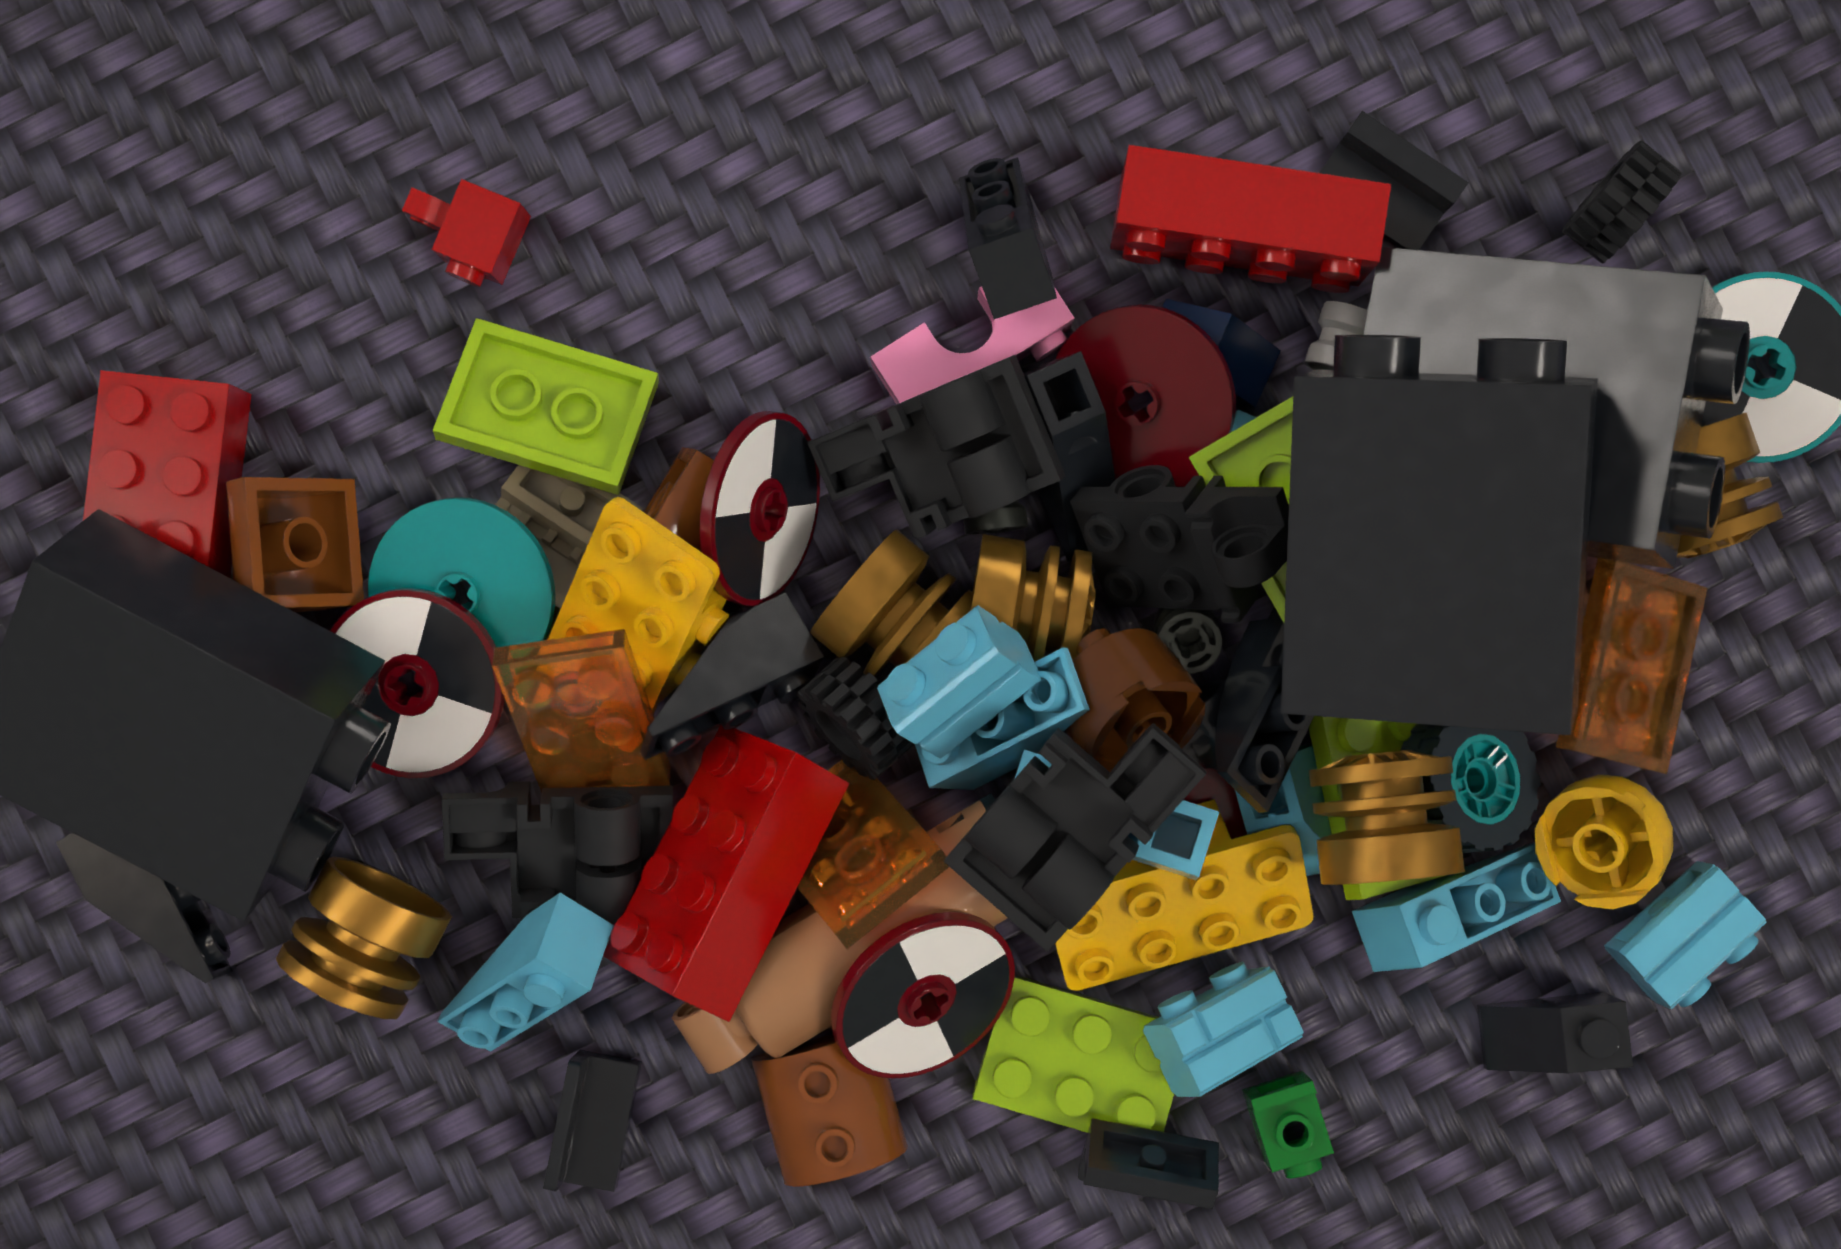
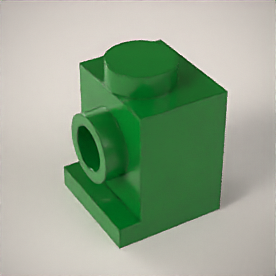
(1272, 1108)

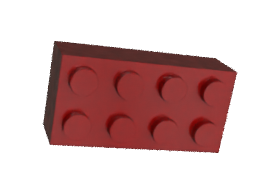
(1249, 218)
(166, 459)
(725, 870)

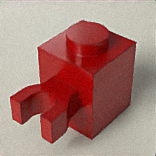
(475, 231)

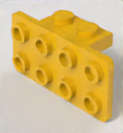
(652, 587)
(1159, 918)

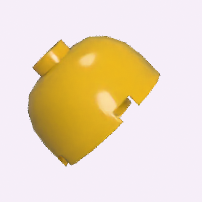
(1604, 841)

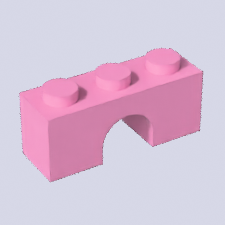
(921, 364)

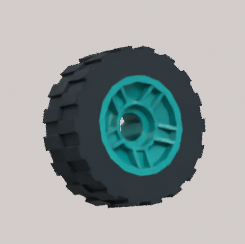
(1491, 780)

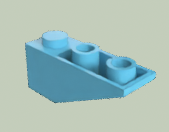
(1022, 725)
(1453, 910)
(531, 974)

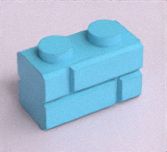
(958, 682)
(1687, 936)
(1221, 1030)

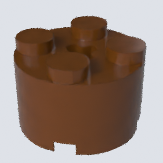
(1128, 686)

